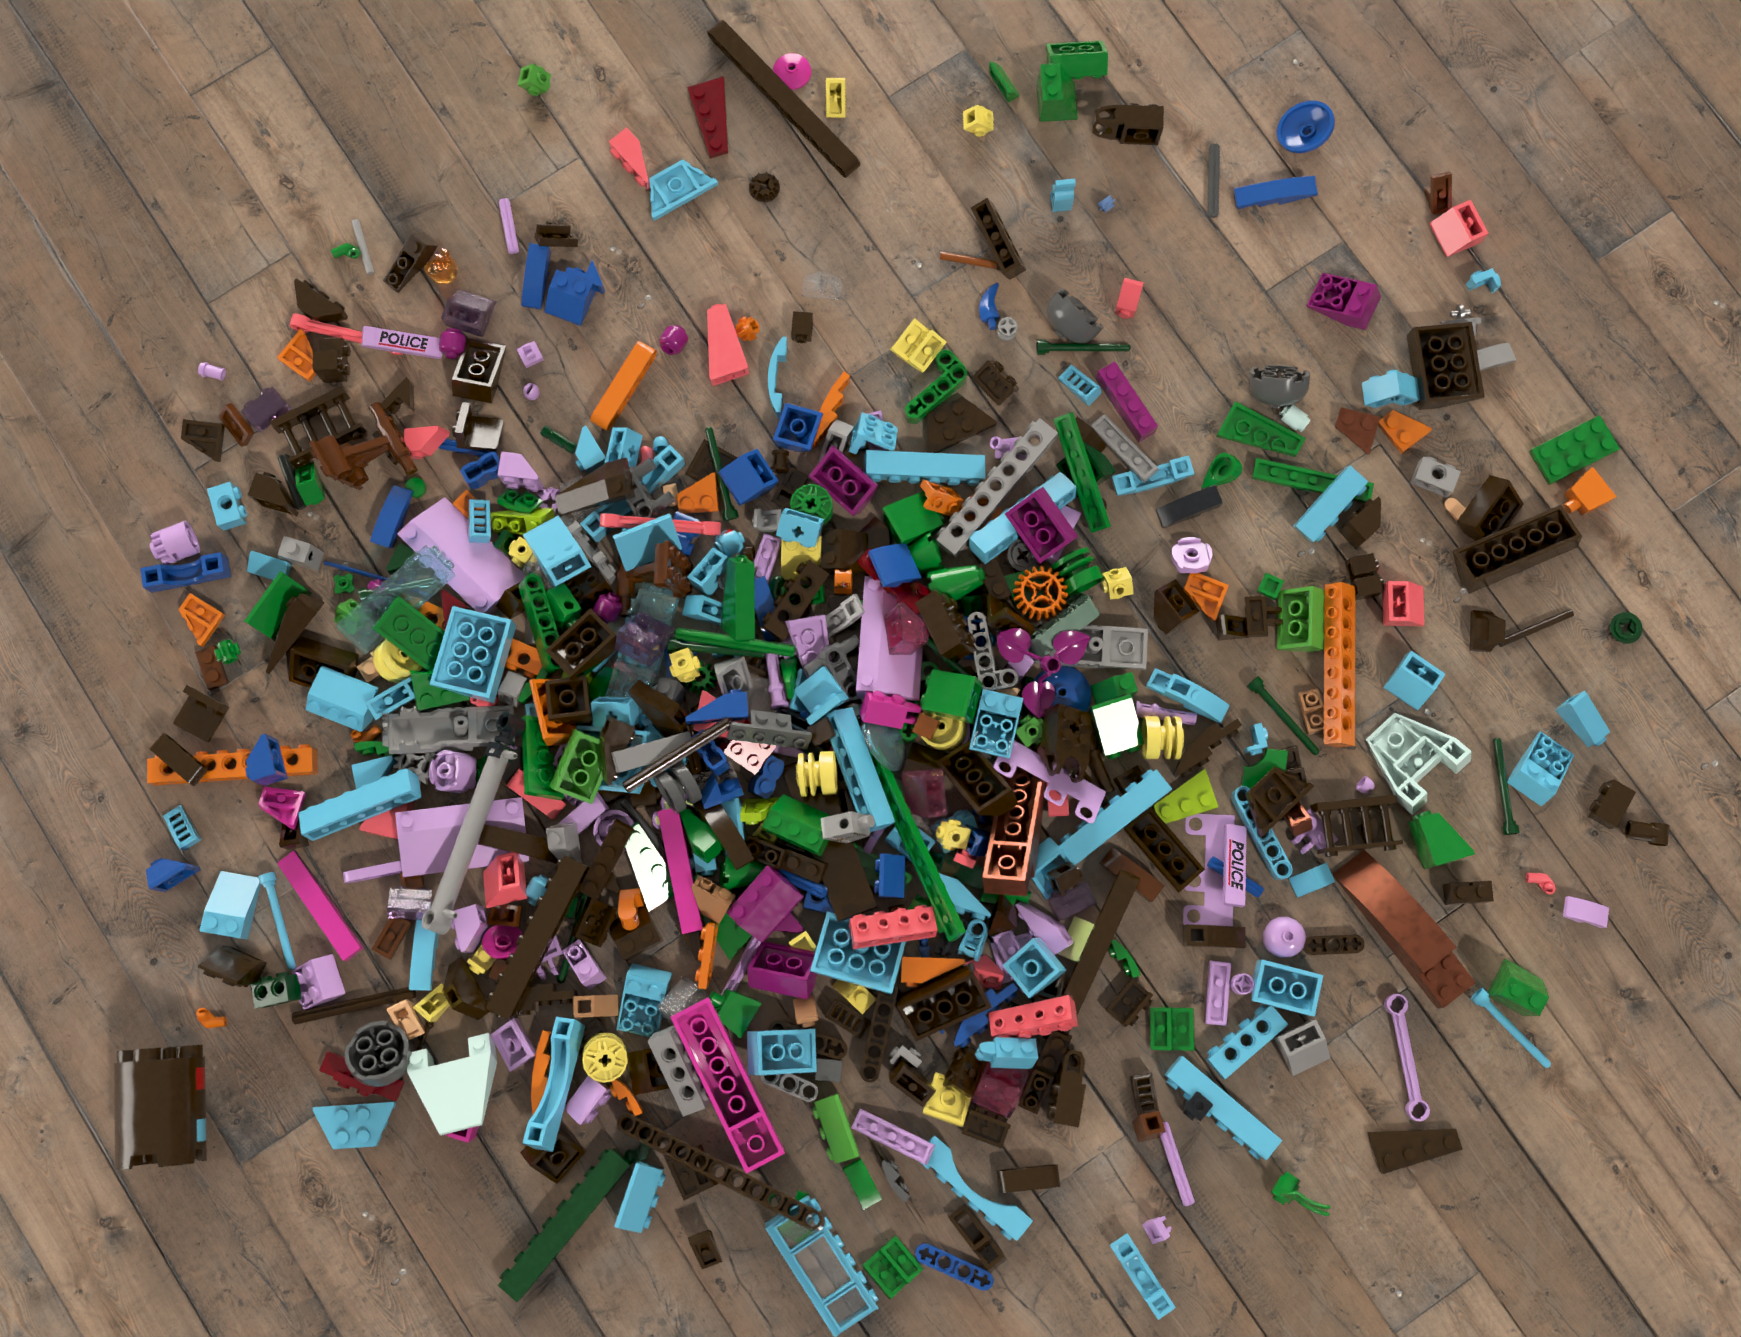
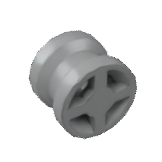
(1007, 324)

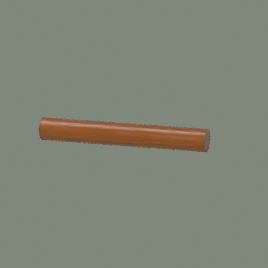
(968, 260)

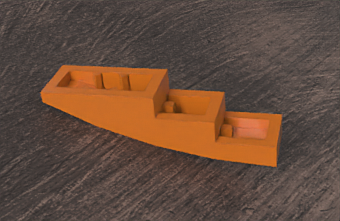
(829, 407)
(540, 1070)

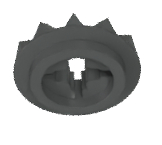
(1013, 554)

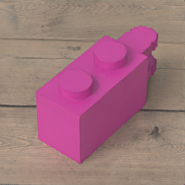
(887, 710)

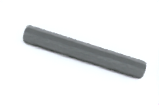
(1213, 180)

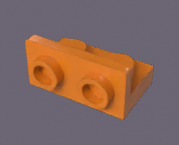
(941, 498)

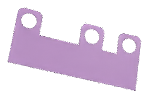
(1087, 793)
(1211, 882)

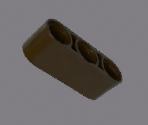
(178, 759)
(1028, 1178)

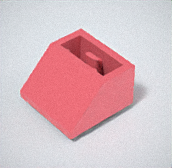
(1459, 228)
(1403, 604)
(504, 880)

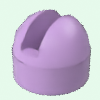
(534, 393)
(1365, 785)

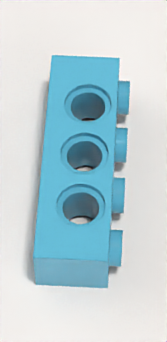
(1273, 1025)

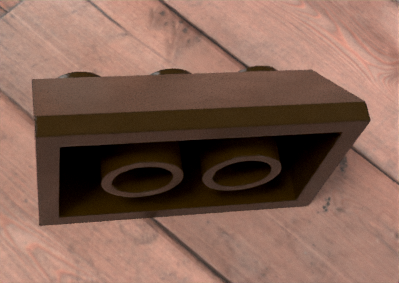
(1490, 508)
(310, 655)

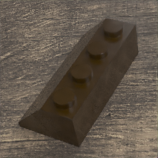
(978, 781)
(943, 1001)

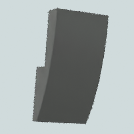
(891, 1173)

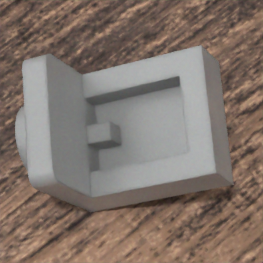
(766, 520)
(910, 1055)

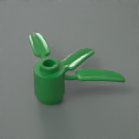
(1287, 1189)

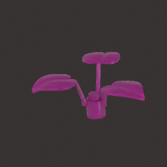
(1069, 647)

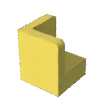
(804, 942)

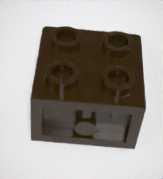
(587, 588)
(1003, 617)
(200, 714)

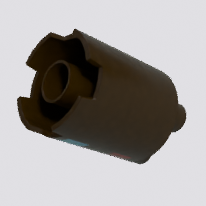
(160, 1106)

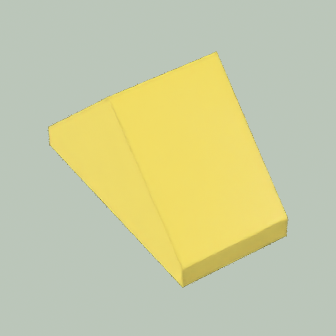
(835, 97)
(433, 1004)

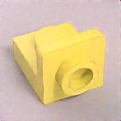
(481, 962)

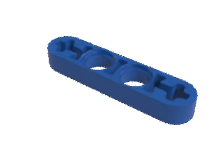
(955, 1263)

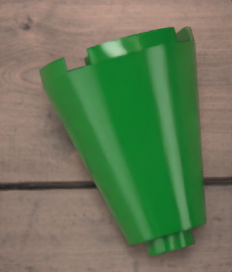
(926, 554)
(957, 580)
(743, 877)

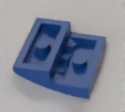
(894, 565)

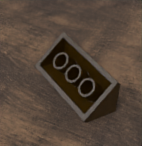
(1164, 849)

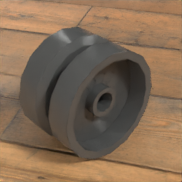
(678, 787)

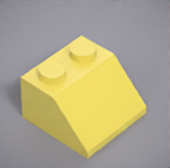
(793, 554)

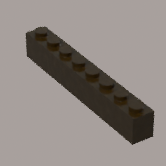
(537, 937)

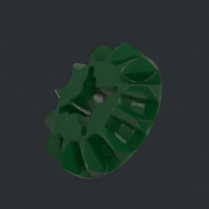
(1635, 627)

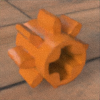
(747, 328)

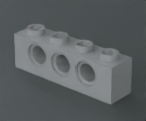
(677, 1081)

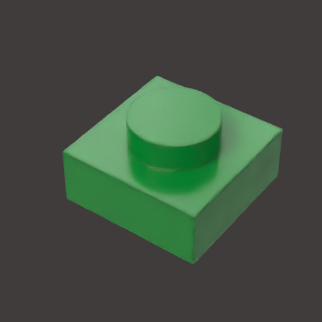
(1270, 586)

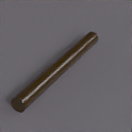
(1537, 627)

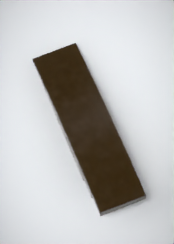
(844, 874)

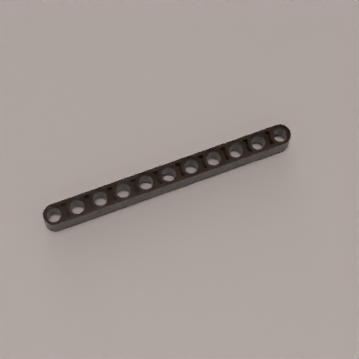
(784, 99)
(727, 1179)

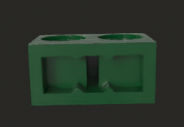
(276, 990)

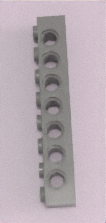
(1039, 430)

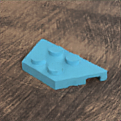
(676, 187)
(354, 1124)

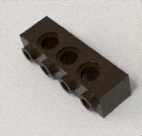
(998, 238)
(816, 577)

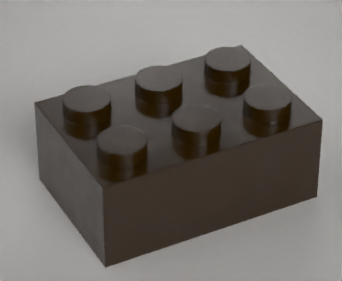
(946, 626)

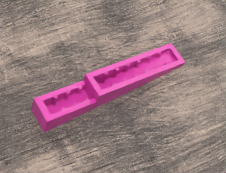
(680, 871)
(320, 906)

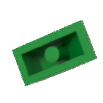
(309, 484)
(1114, 688)

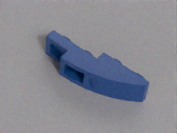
(978, 1022)

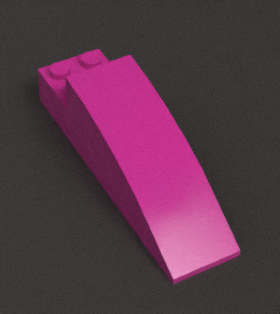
(728, 1085)

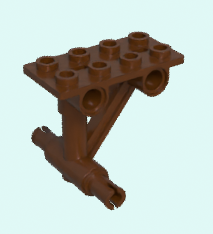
(348, 462)
(667, 571)

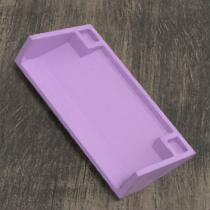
(479, 568)
(875, 666)
(430, 835)

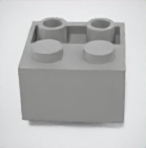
(1303, 1046)

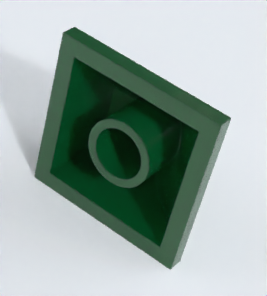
(1100, 465)

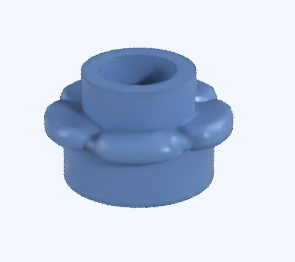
(1106, 204)

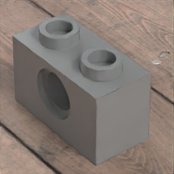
(1424, 479)

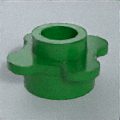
(348, 587)

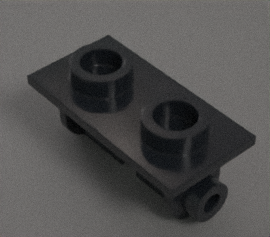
(947, 948)

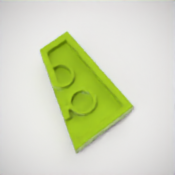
(1187, 800)
(756, 809)

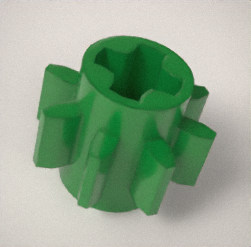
(227, 651)

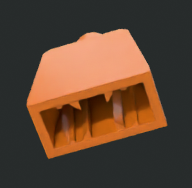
(1588, 493)

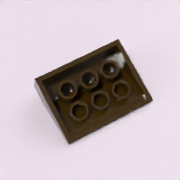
(1445, 364)

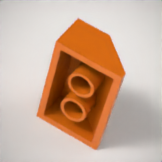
(552, 732)

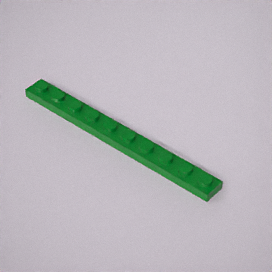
(920, 855)

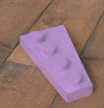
(808, 637)

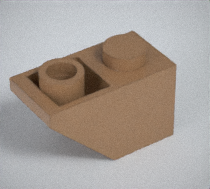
(711, 898)
(596, 1006)
(806, 1011)

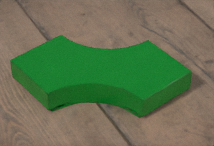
(1271, 759)

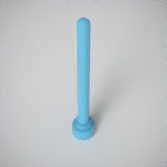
(268, 881)
(1481, 998)

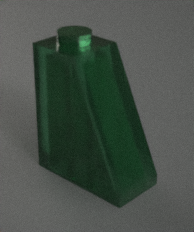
(966, 875)

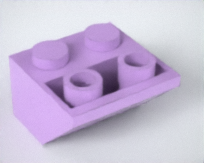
(517, 473)
(469, 927)
(319, 981)
(587, 1099)

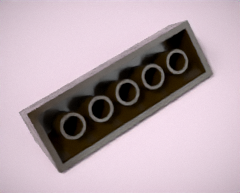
(1516, 548)

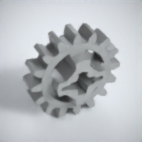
(410, 763)

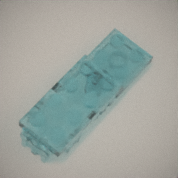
(414, 582)
(626, 671)

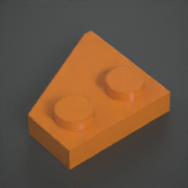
(299, 356)
(1402, 430)
(699, 496)
(1206, 593)
(200, 618)

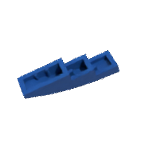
(1276, 191)

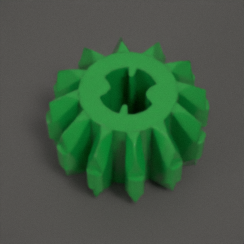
(705, 683)

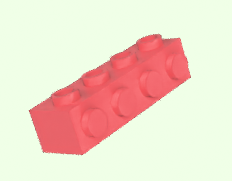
(892, 927)
(1034, 1018)

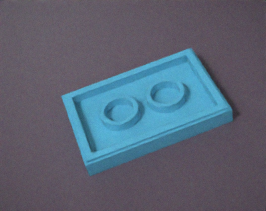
(637, 544)

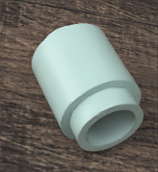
(1294, 417)

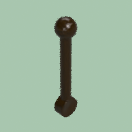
(429, 1025)

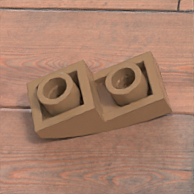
(1312, 711)

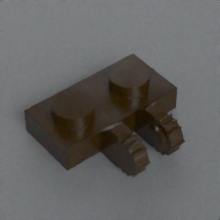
(1256, 616)

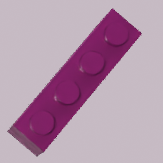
(1126, 402)

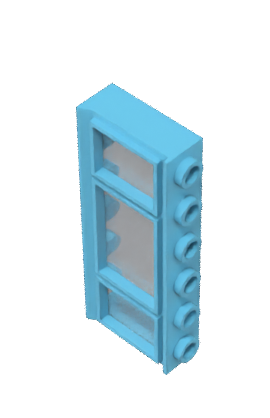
(823, 1269)

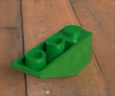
(700, 836)

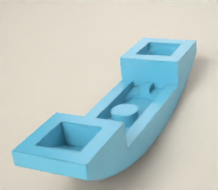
(779, 355)
(1168, 473)
(1142, 1276)

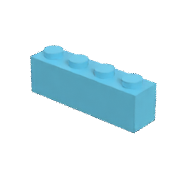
(1330, 504)

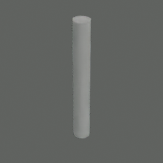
(363, 247)

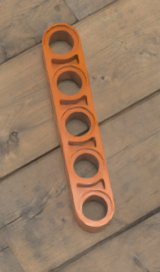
(623, 386)

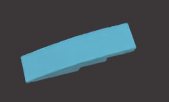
(423, 958)

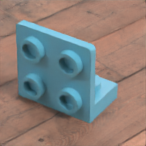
(872, 430)
(820, 695)

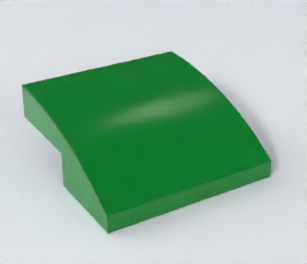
(1172, 1029)
(892, 1267)

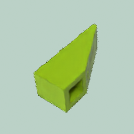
(519, 522)

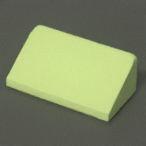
(1079, 932)

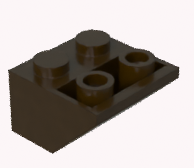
(1362, 523)

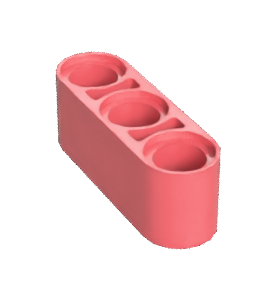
(547, 806)

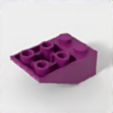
(1345, 300)

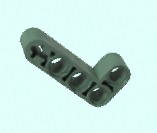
(1074, 618)

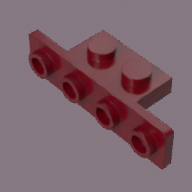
(336, 1066)

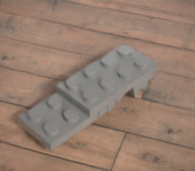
(1110, 647)
(441, 729)

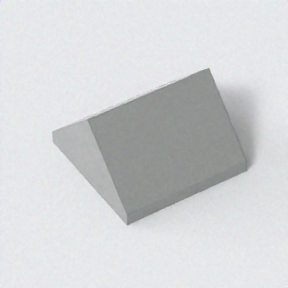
(732, 674)

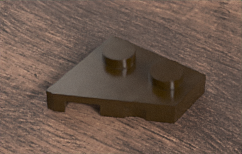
(204, 436)

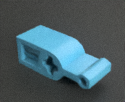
(1062, 195)

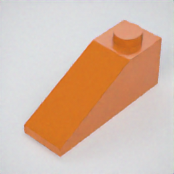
(922, 969)

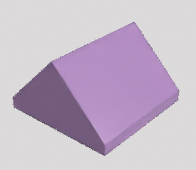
(514, 1044)

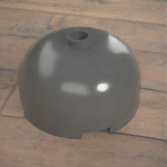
(1072, 318)
(1276, 391)
(378, 1054)

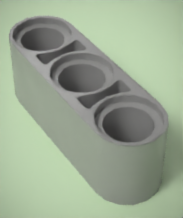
(797, 1091)

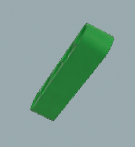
(535, 614)

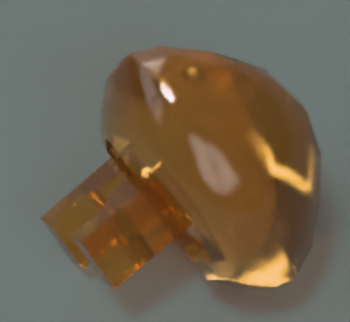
(442, 268)

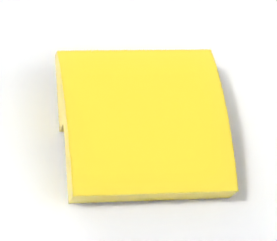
(918, 345)

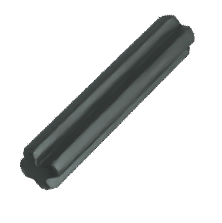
(289, 475)

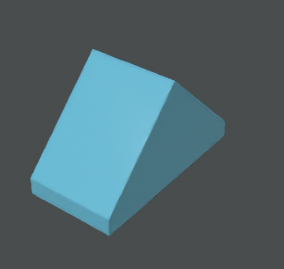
(1311, 880)

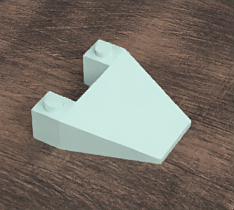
(1410, 751)
(458, 1089)

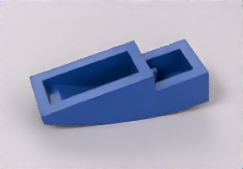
(535, 276)
(391, 517)
(763, 604)

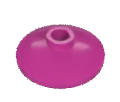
(793, 78)
(498, 936)

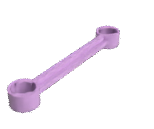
(1406, 1057)

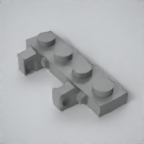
(596, 556)

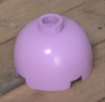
(1284, 937)

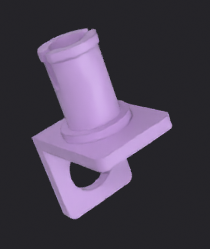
(1003, 445)

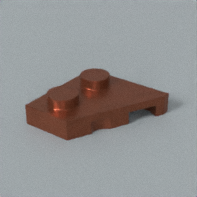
(1358, 427)

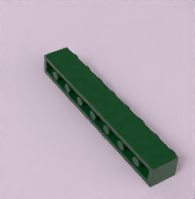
(564, 1225)

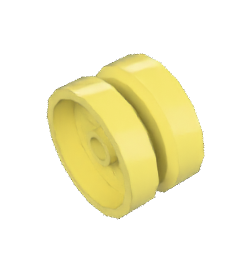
(393, 663)
(950, 737)

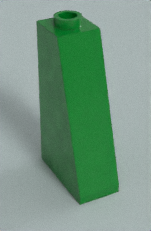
(739, 599)

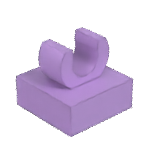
(530, 354)
(1156, 1230)

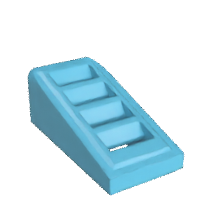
(1089, 393)
(483, 533)
(188, 842)

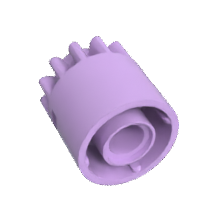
(174, 543)

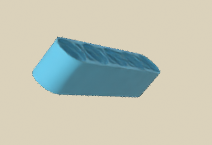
(1262, 844)

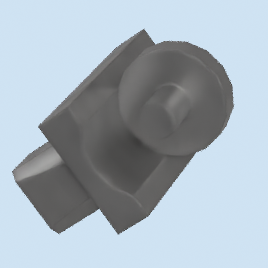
(1460, 314)

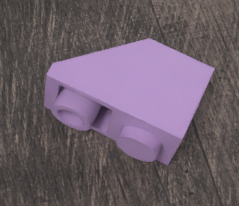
(584, 964)

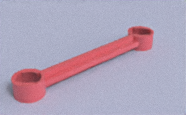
(306, 324)
(619, 521)

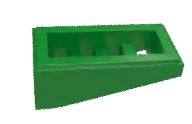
(789, 672)

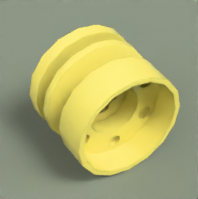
(1166, 737)
(817, 773)
(595, 1048)

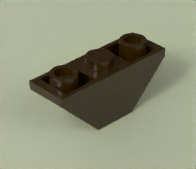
(317, 304)
(463, 991)

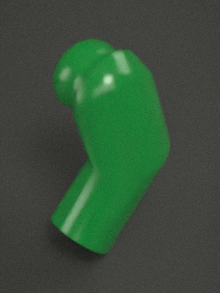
(346, 249)

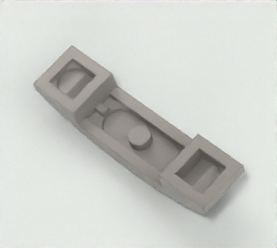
(1495, 356)
(844, 615)

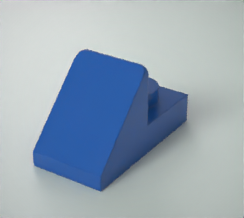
(591, 276)
(718, 793)

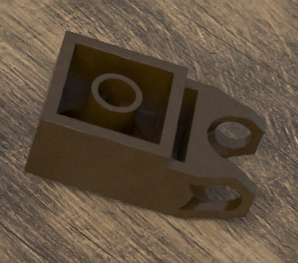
(1131, 123)
(1066, 740)
(1068, 1092)

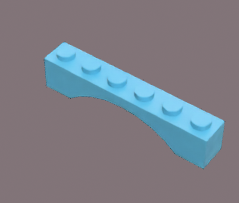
(667, 464)
(545, 1122)
(1007, 1216)

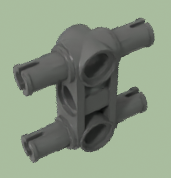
(643, 498)
(838, 666)

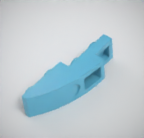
(1189, 694)

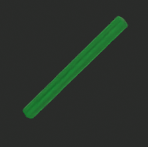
(728, 641)

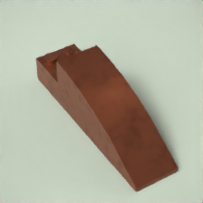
(1015, 837)
(1405, 929)

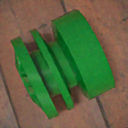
(813, 494)
(1076, 570)

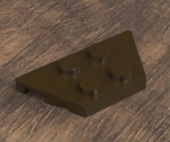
(954, 424)
(1274, 797)

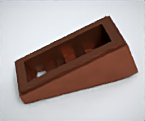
(1301, 824)

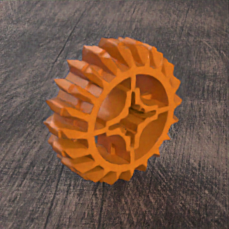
(1033, 586)

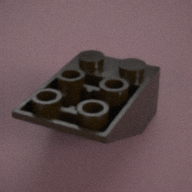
(233, 966)

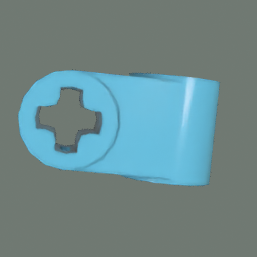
(973, 941)

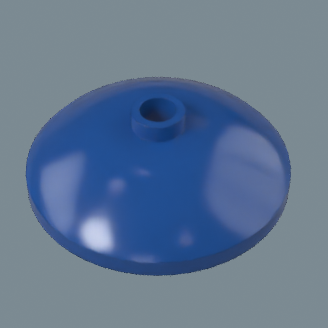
(1304, 119)
(1073, 683)

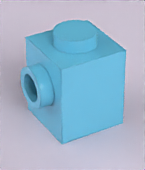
(702, 867)

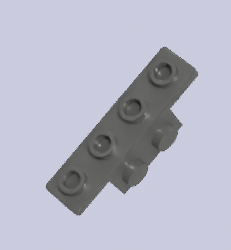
(769, 729)

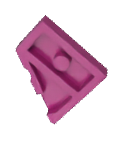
(282, 804)

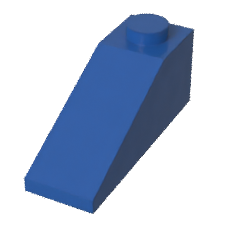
(728, 705)

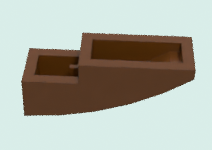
(1148, 885)

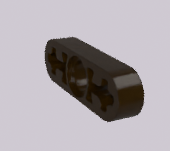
(1347, 938)

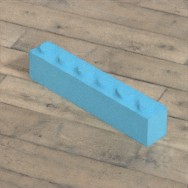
(927, 466)
(1000, 533)
(859, 768)
(359, 804)
(1115, 817)
(1225, 1109)

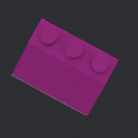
(844, 481)
(1041, 524)
(765, 903)
(782, 970)

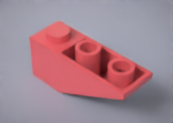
(628, 150)

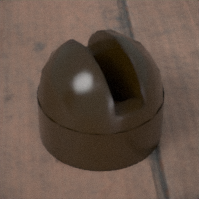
(749, 551)

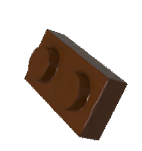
(236, 424)
(211, 669)
(391, 937)

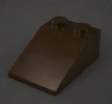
(478, 371)
(583, 644)

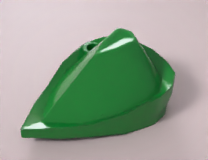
(1222, 470)

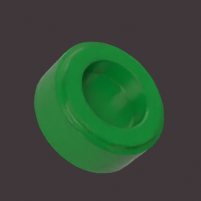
(418, 486)

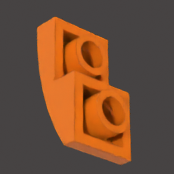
(621, 1090)

